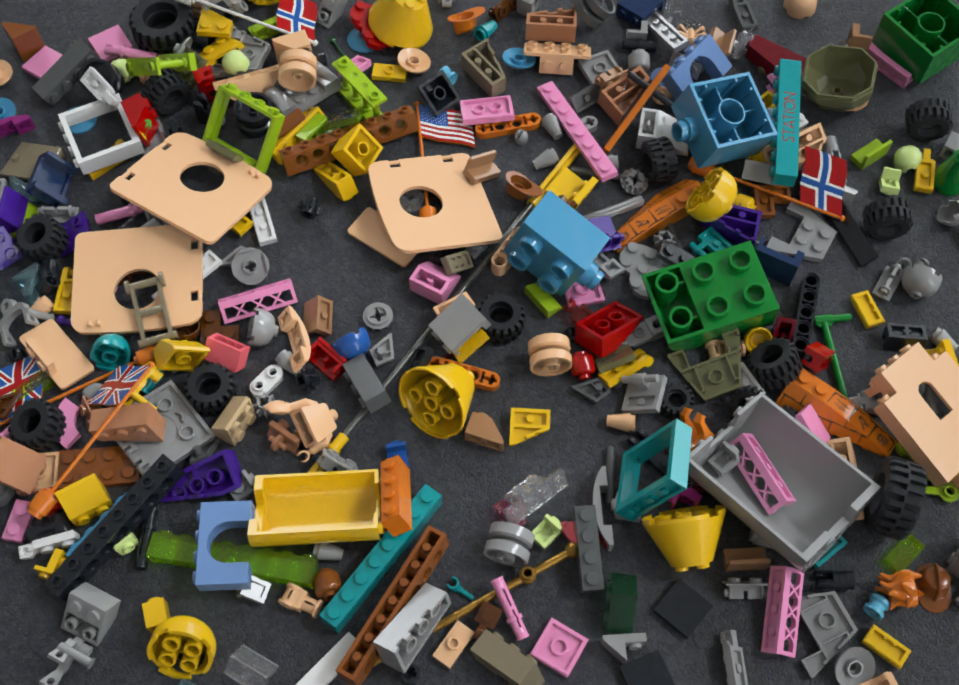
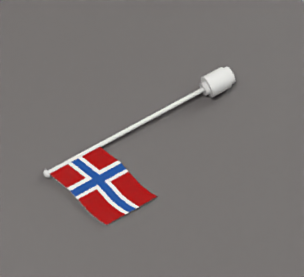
(291, 16)

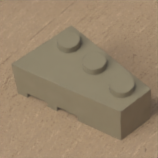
(483, 68)
(506, 660)

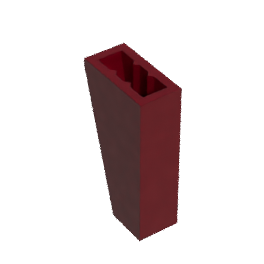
(768, 54)

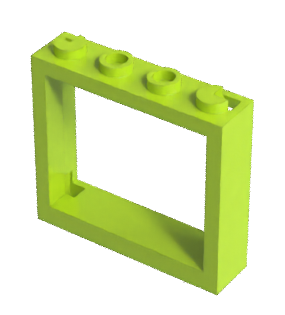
(217, 115)

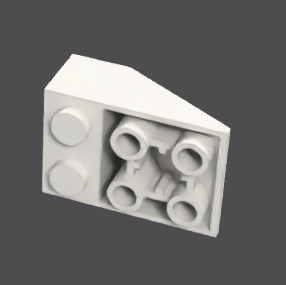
(658, 124)

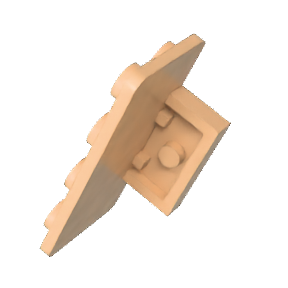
(556, 57)
(370, 231)
(56, 354)

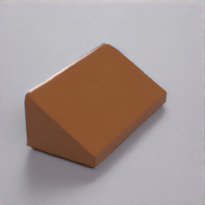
(291, 121)

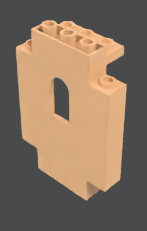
(908, 416)

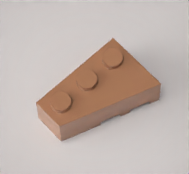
(552, 26)
(621, 96)
(130, 423)

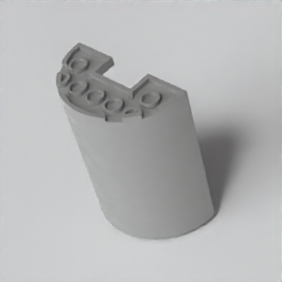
(823, 482)

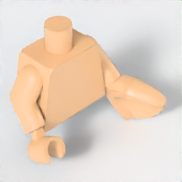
(311, 420)

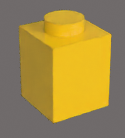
(155, 612)

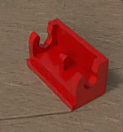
(204, 79)
(820, 357)
(327, 359)

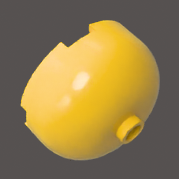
(713, 196)
(184, 636)

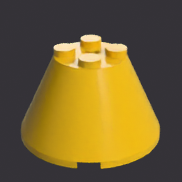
(401, 22)
(437, 398)
(687, 535)

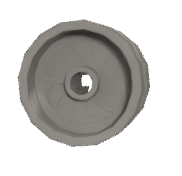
(509, 544)

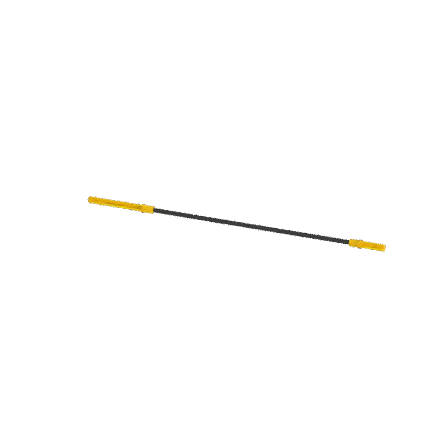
(342, 438)

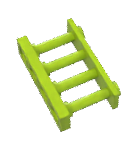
(152, 65)
(358, 89)

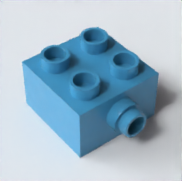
(722, 120)
(557, 246)

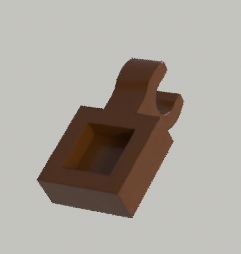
(487, 617)

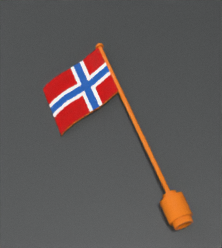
(820, 182)

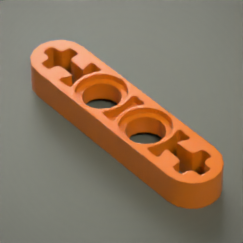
(508, 127)
(479, 371)

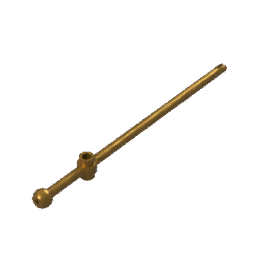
(570, 551)

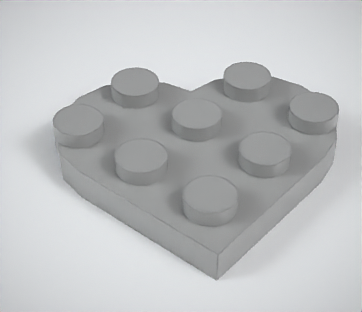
(639, 260)

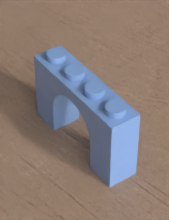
(702, 51)
(212, 520)

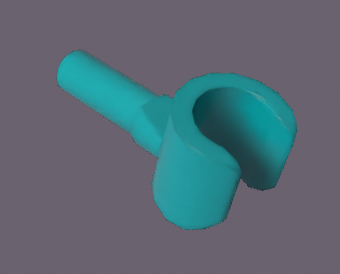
(457, 588)

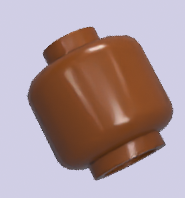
(326, 584)

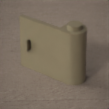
(25, 157)

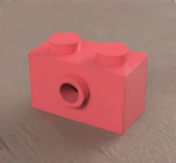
(227, 352)

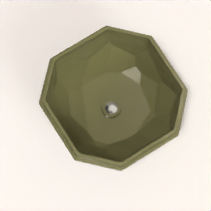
(841, 69)

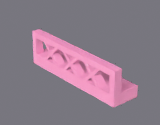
(890, 67)
(251, 295)
(767, 471)
(778, 610)

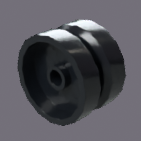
(107, 71)
(250, 120)

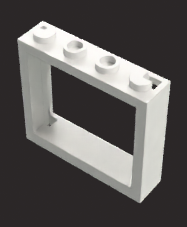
(108, 156)

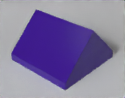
(12, 209)

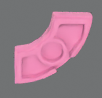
(71, 413)

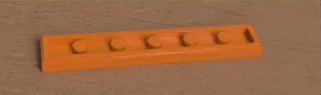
(636, 109)

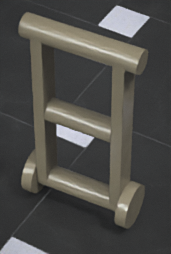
(130, 290)

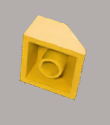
(357, 150)
(179, 355)
(84, 500)

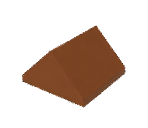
(24, 39)

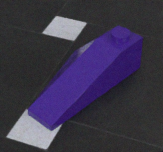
(208, 478)

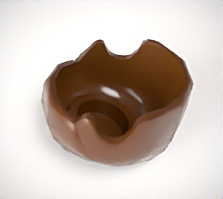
(188, 332)

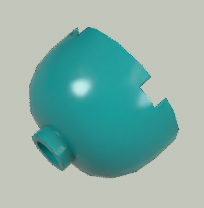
(110, 352)

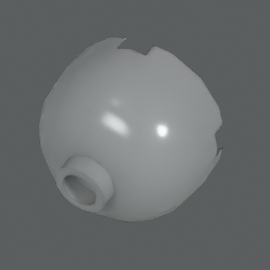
(920, 281)
(261, 328)

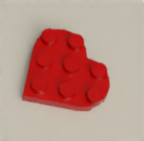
(359, 17)

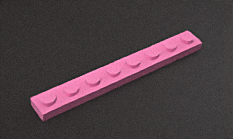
(577, 132)

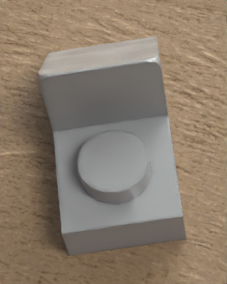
(617, 644)

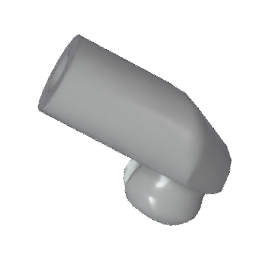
(91, 390)

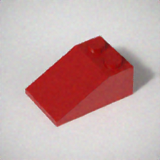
(606, 328)

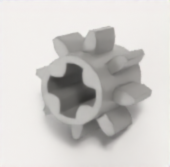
(663, 235)
(261, 401)

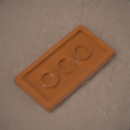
(107, 463)

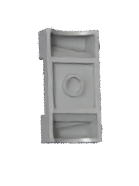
(288, 101)

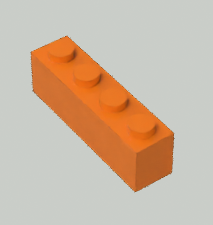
(395, 496)

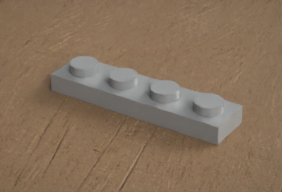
(667, 33)

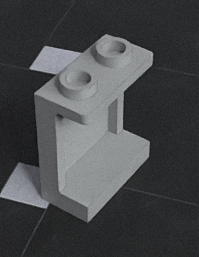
(458, 324)

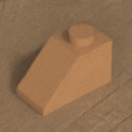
(484, 432)

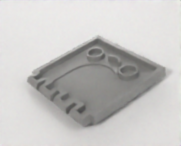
(182, 430)

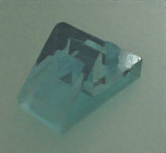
(27, 281)

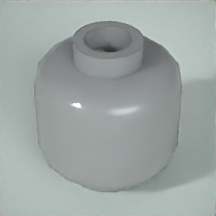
(639, 58)

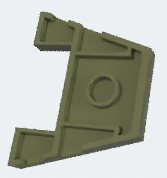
(717, 375)

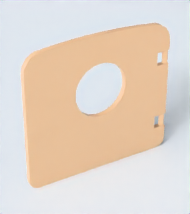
(465, 211)
(200, 214)
(110, 255)

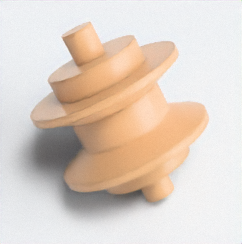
(664, 91)

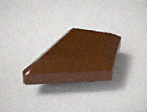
(7, 403)

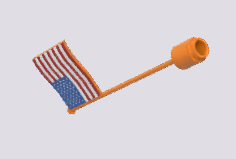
(443, 128)

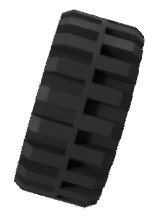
(153, 12)
(899, 499)

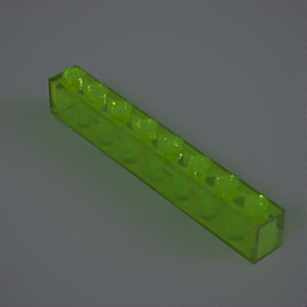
(265, 563)

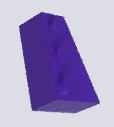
(737, 225)

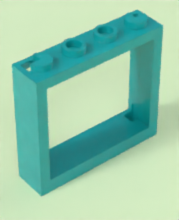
(634, 504)

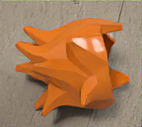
(900, 588)

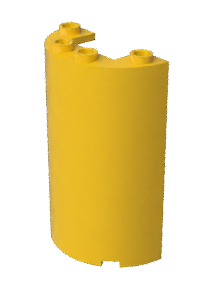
(316, 508)

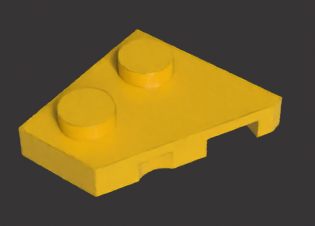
(214, 25)
(527, 423)

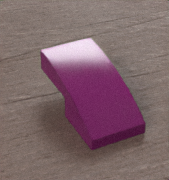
(18, 123)

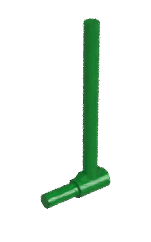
(824, 322)

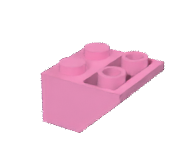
(432, 282)

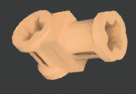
(718, 347)
(298, 599)

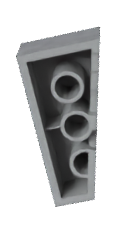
(412, 627)

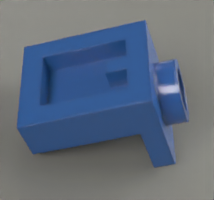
(397, 448)

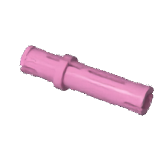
(125, 52)
(117, 214)
(510, 608)

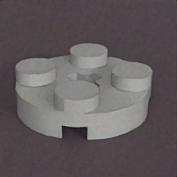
(255, 256)

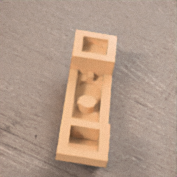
(298, 337)

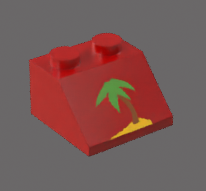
(141, 117)

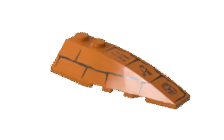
(657, 213)
(837, 413)

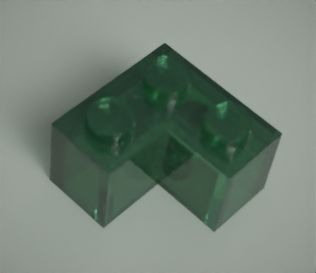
(622, 603)

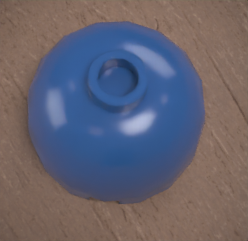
(353, 344)

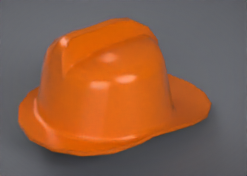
(466, 20)

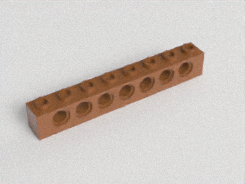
(310, 159)
(408, 581)

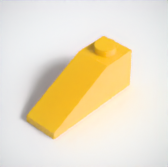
(337, 180)

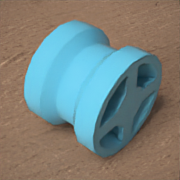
(452, 76)
(876, 606)

